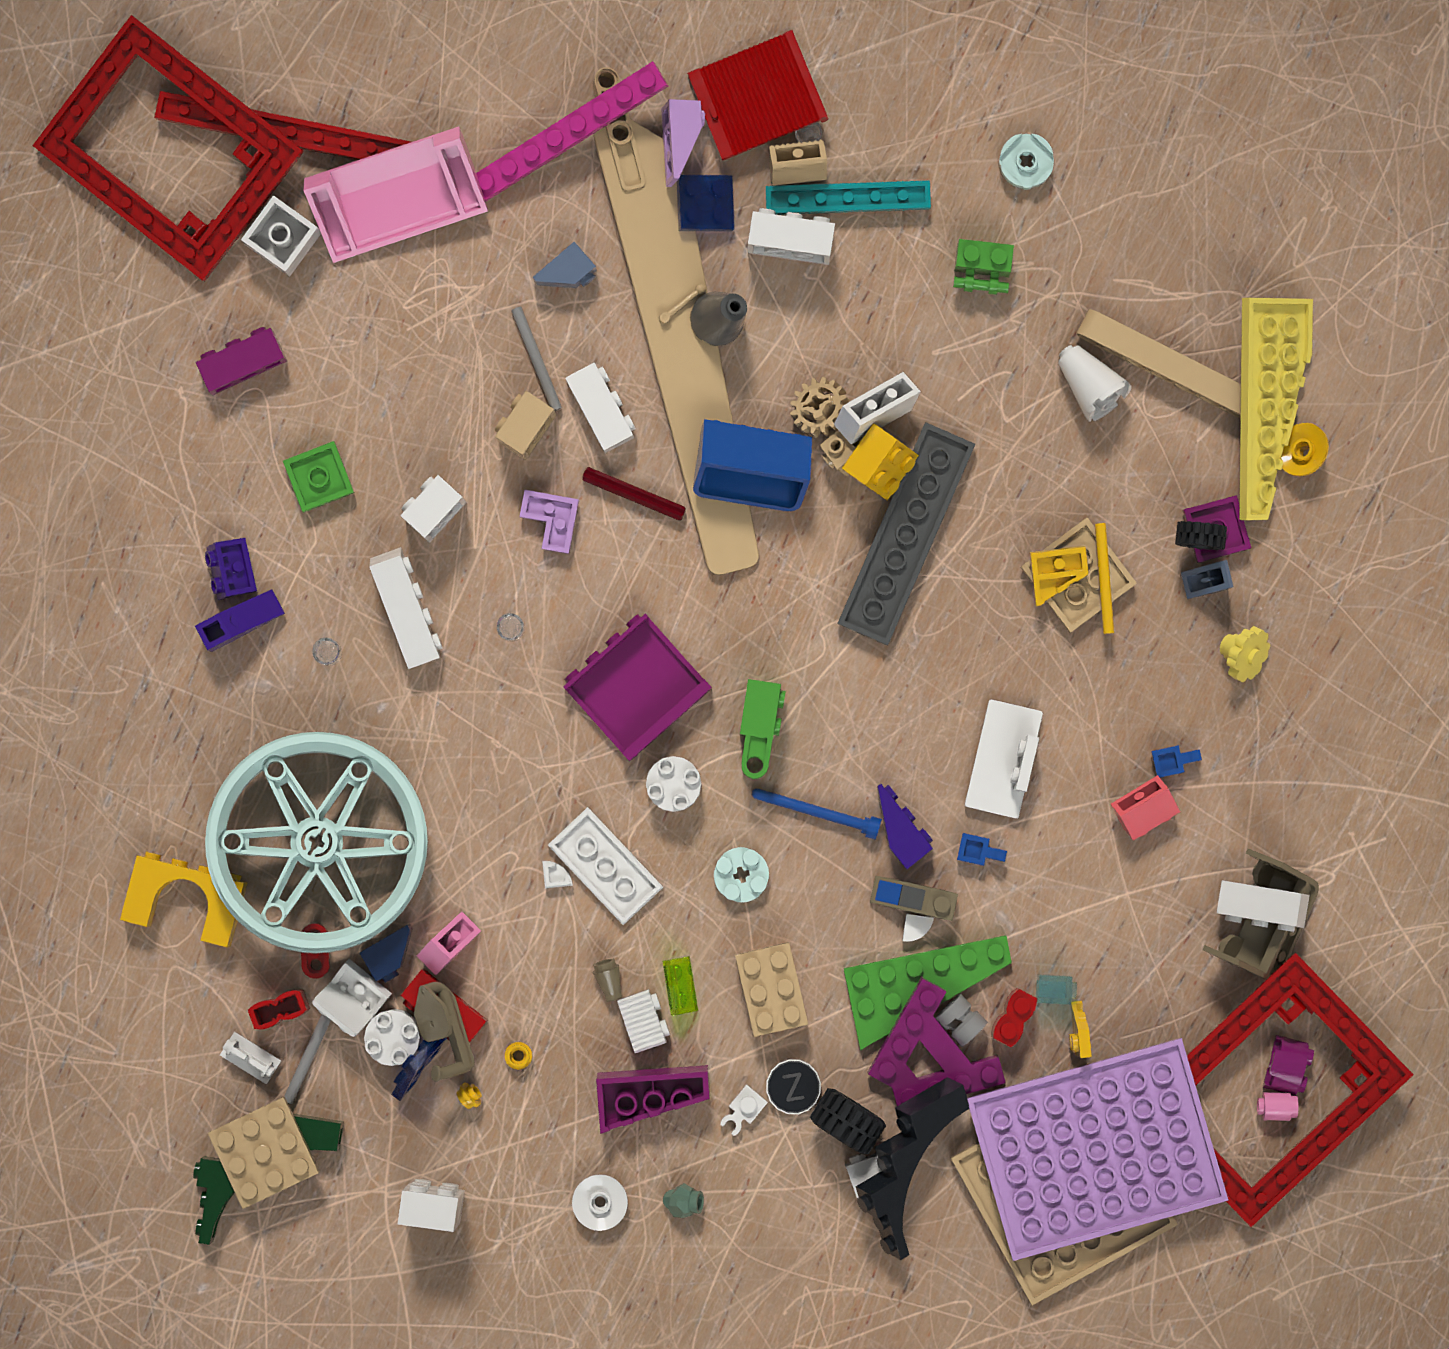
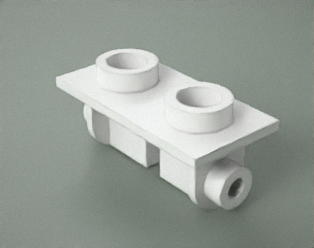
(250, 1057)

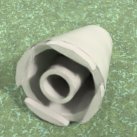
(1092, 382)

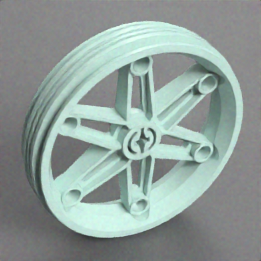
(275, 753)

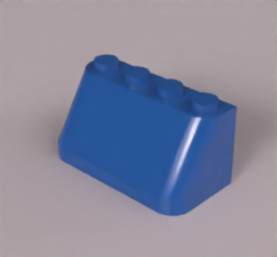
(752, 466)

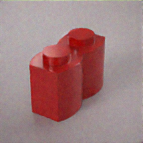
(284, 1007)
(1017, 1010)

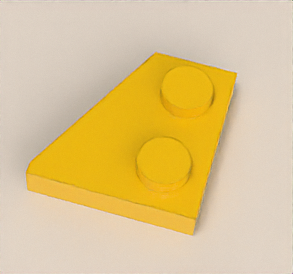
(1056, 570)
(1080, 1039)

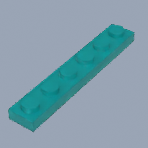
(849, 197)

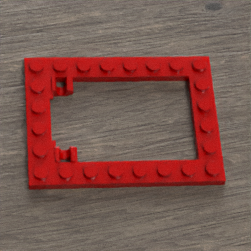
(268, 166)
(1373, 1059)

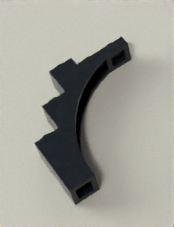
(919, 1122)

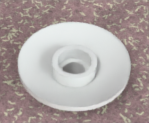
(592, 1215)

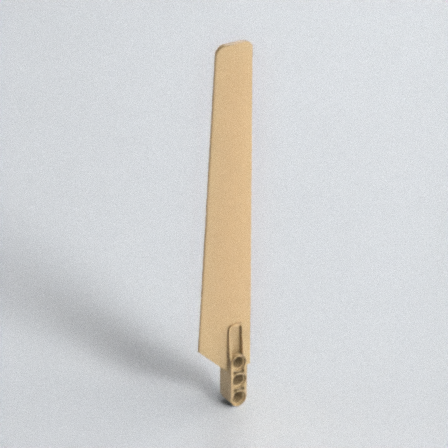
(663, 272)

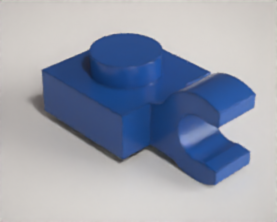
(1170, 760)
(975, 850)

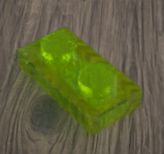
(680, 985)

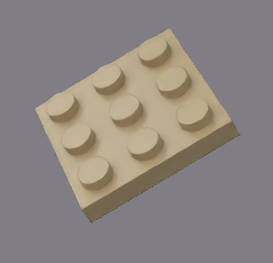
(1082, 597)
(263, 1152)

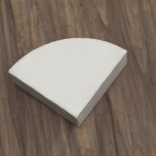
(555, 875)
(916, 927)

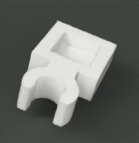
(745, 1106)

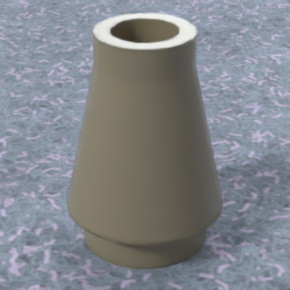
(608, 978)

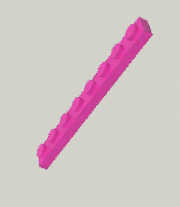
(571, 130)

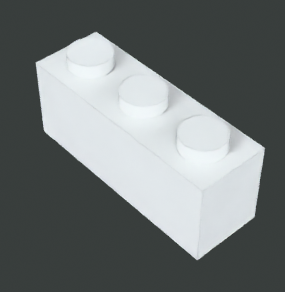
(877, 406)
(601, 407)
(1262, 905)

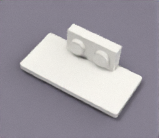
(1004, 759)

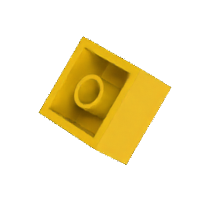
(880, 462)

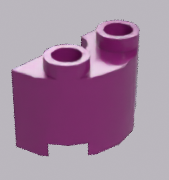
(1288, 1066)

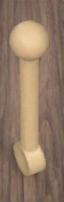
(665, 316)

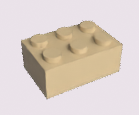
(771, 989)

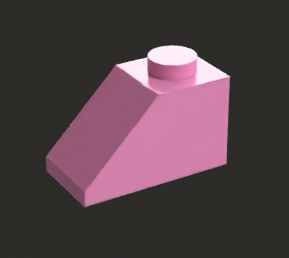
(448, 943)

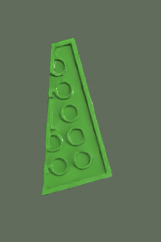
(883, 987)

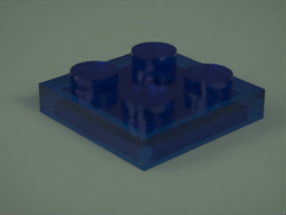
(705, 203)

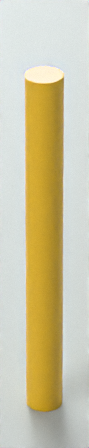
(1104, 578)

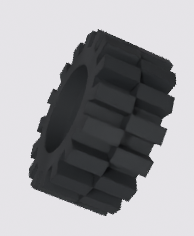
(1201, 535)

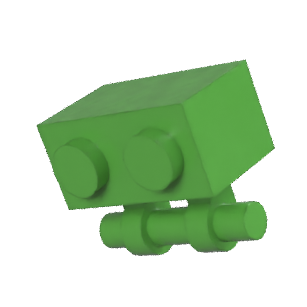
(984, 259)

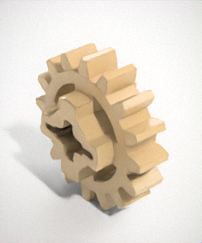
(817, 406)

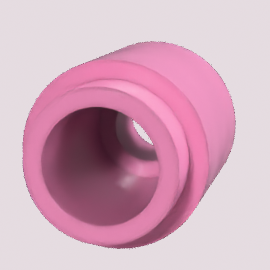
(1277, 1106)

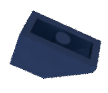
(388, 954)

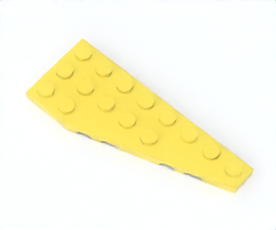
(1272, 368)

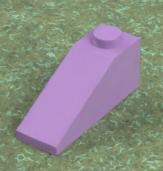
(681, 127)

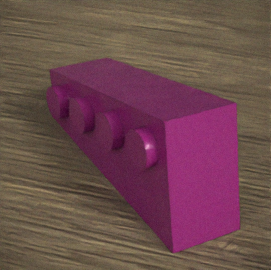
(648, 1093)

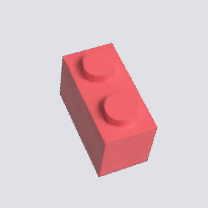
(1145, 808)

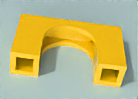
(152, 875)

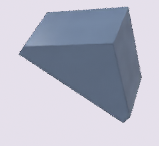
(1207, 579)

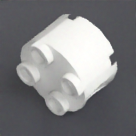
(673, 784)
(392, 1037)

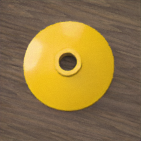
(1305, 437)

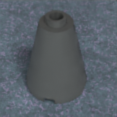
(718, 317)

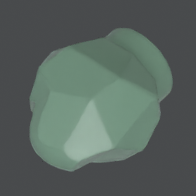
(684, 1201)

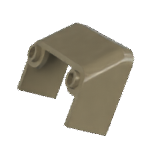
(1263, 948)

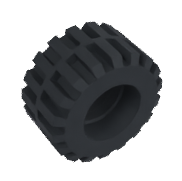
(847, 1121)

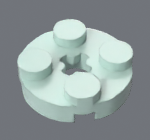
(1026, 176)
(733, 888)

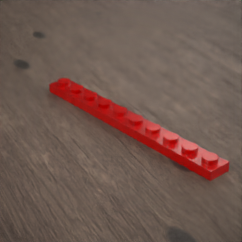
(303, 133)

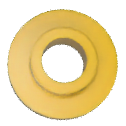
(509, 1058)
(469, 1095)

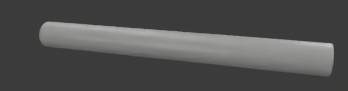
(536, 358)
(307, 1059)

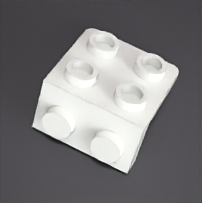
(351, 998)

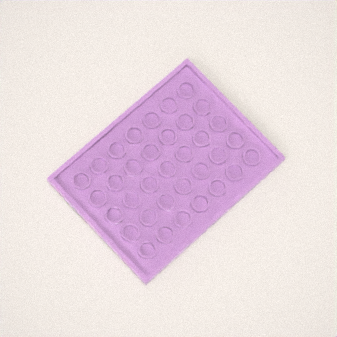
(1097, 1149)

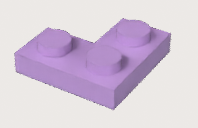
(557, 513)

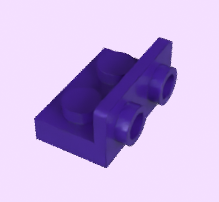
(230, 568)

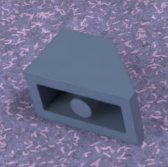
(567, 270)

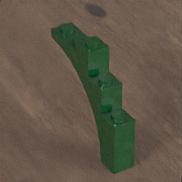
(209, 1172)

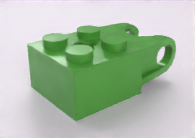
(760, 722)

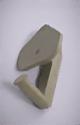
(440, 1019)

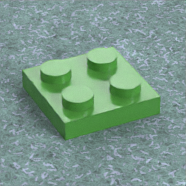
(318, 476)

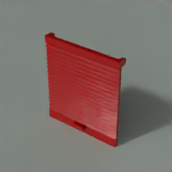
(757, 95)

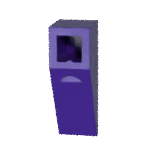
(239, 620)
(902, 836)

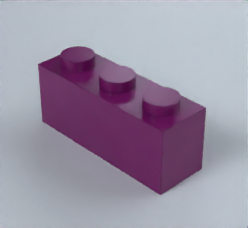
(240, 360)

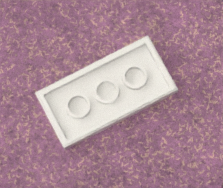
(605, 866)

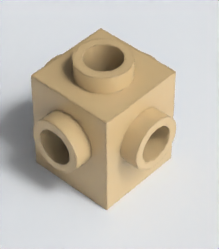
(837, 450)

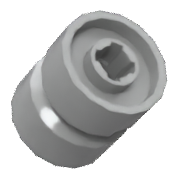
(961, 1020)

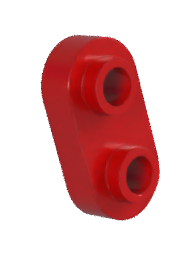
(307, 958)

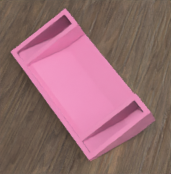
(395, 194)

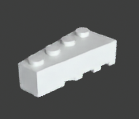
(404, 608)

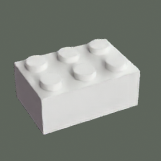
(791, 236)
(431, 1205)

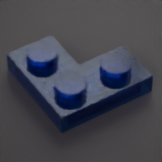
(414, 1066)

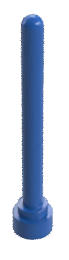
(868, 826)

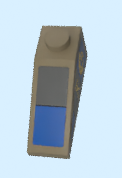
(914, 898)

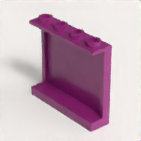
(636, 686)

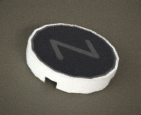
(793, 1086)

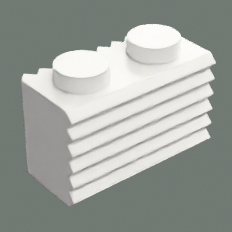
(643, 1021)

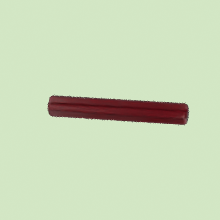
(634, 493)

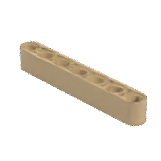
(1161, 361)

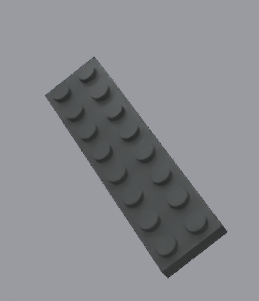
(906, 535)

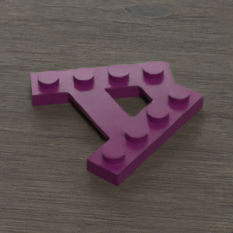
(916, 1024)

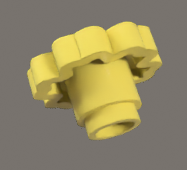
(1245, 653)

